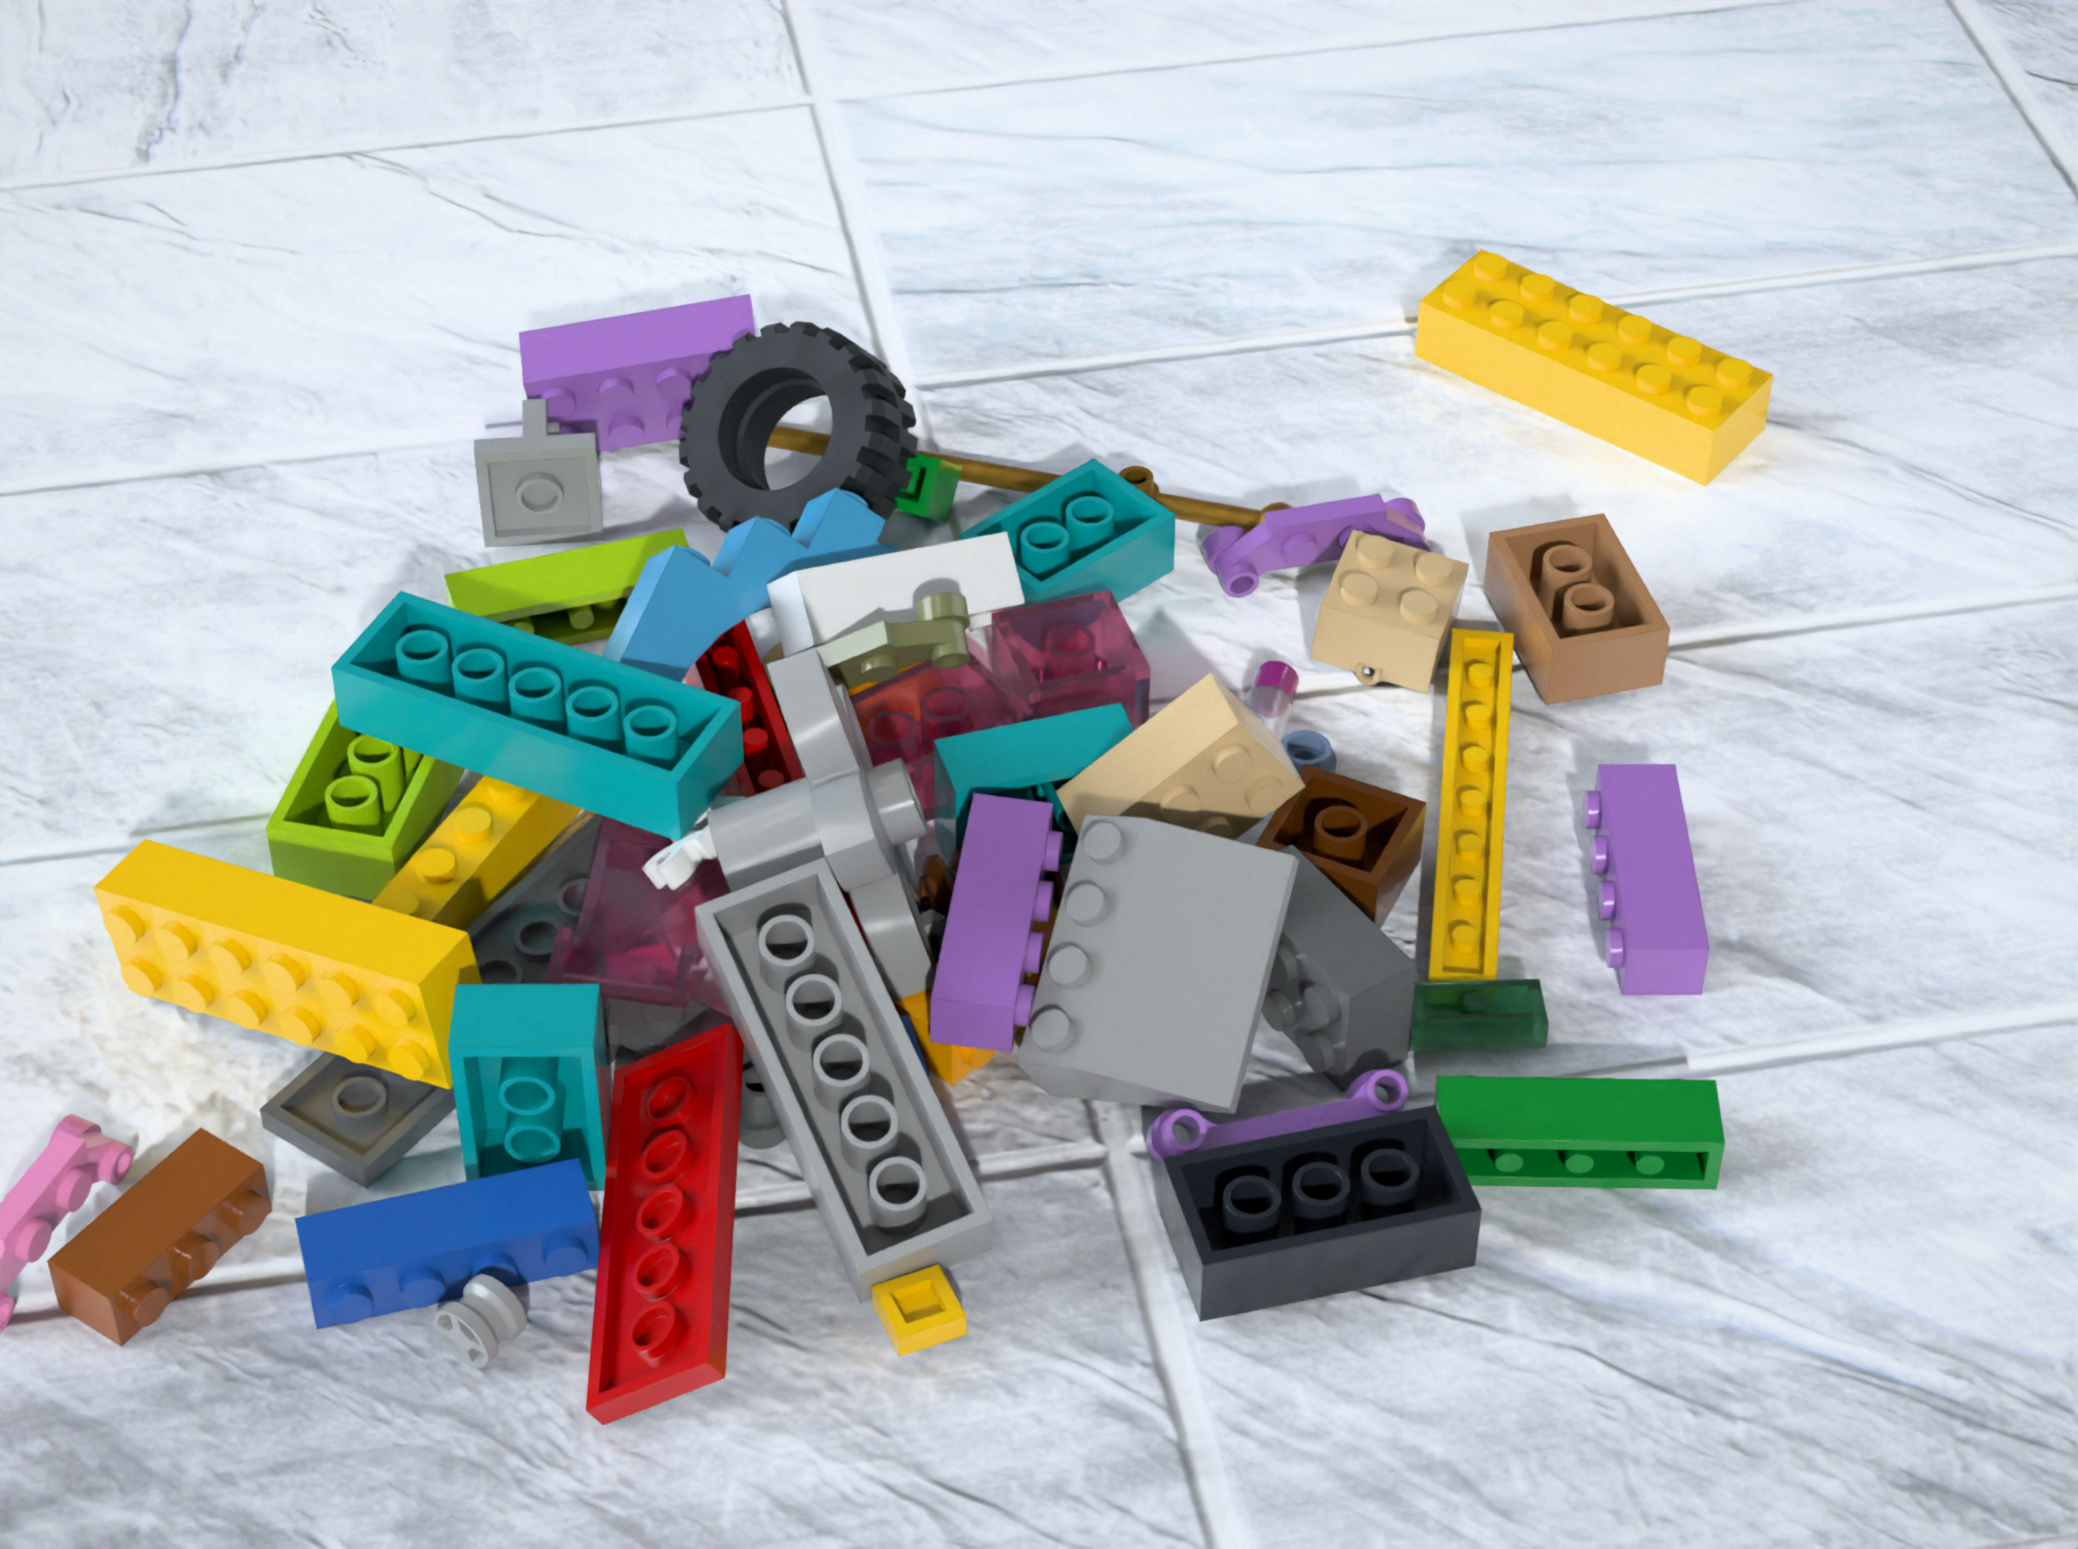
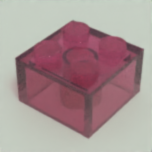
(1071, 657)

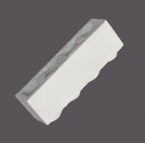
(847, 596)

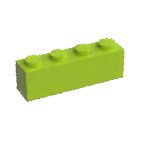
(562, 594)

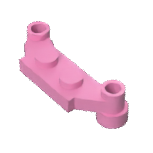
(49, 1190)

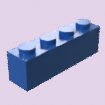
(438, 1239)

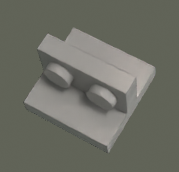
(539, 484)

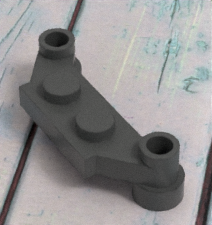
(657, 1027)

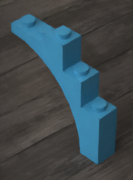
(687, 604)

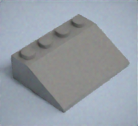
(1157, 966)

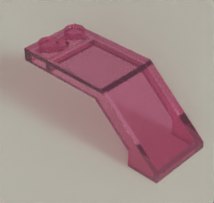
(629, 932)

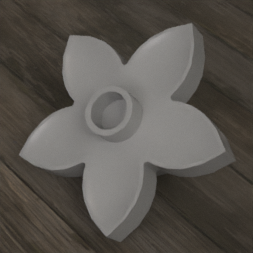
(837, 812)

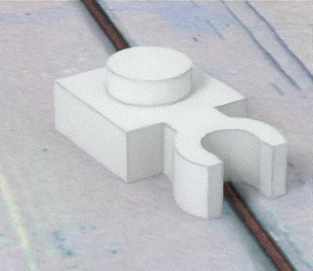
(681, 858)

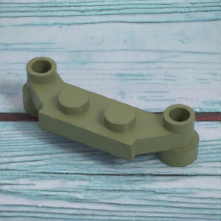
(886, 647)

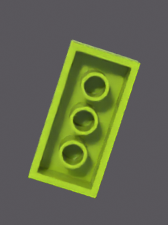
(356, 811)

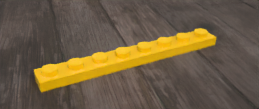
(1472, 808)

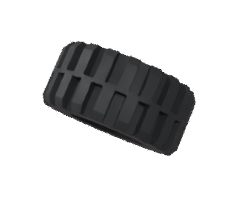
(751, 394)

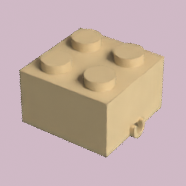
(1389, 611)

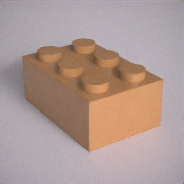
(1576, 608)

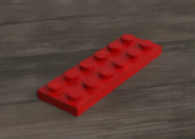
(667, 1226)

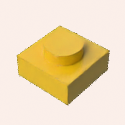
(918, 1310)

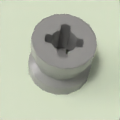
(480, 1321)

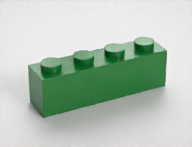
(1584, 1131)

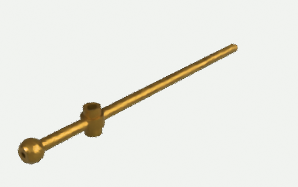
(1030, 480)

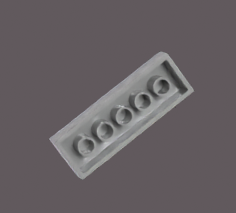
(843, 1078)

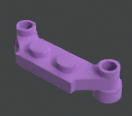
(1307, 537)
(1358, 1104)

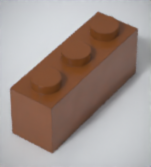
(160, 1236)

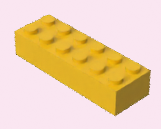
(1594, 366)
(287, 959)

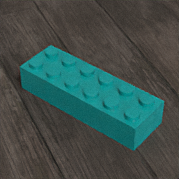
(539, 715)

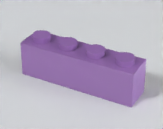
(1647, 880)
(993, 922)

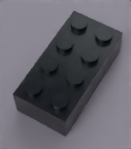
(1319, 1212)

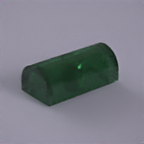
(1478, 1015)

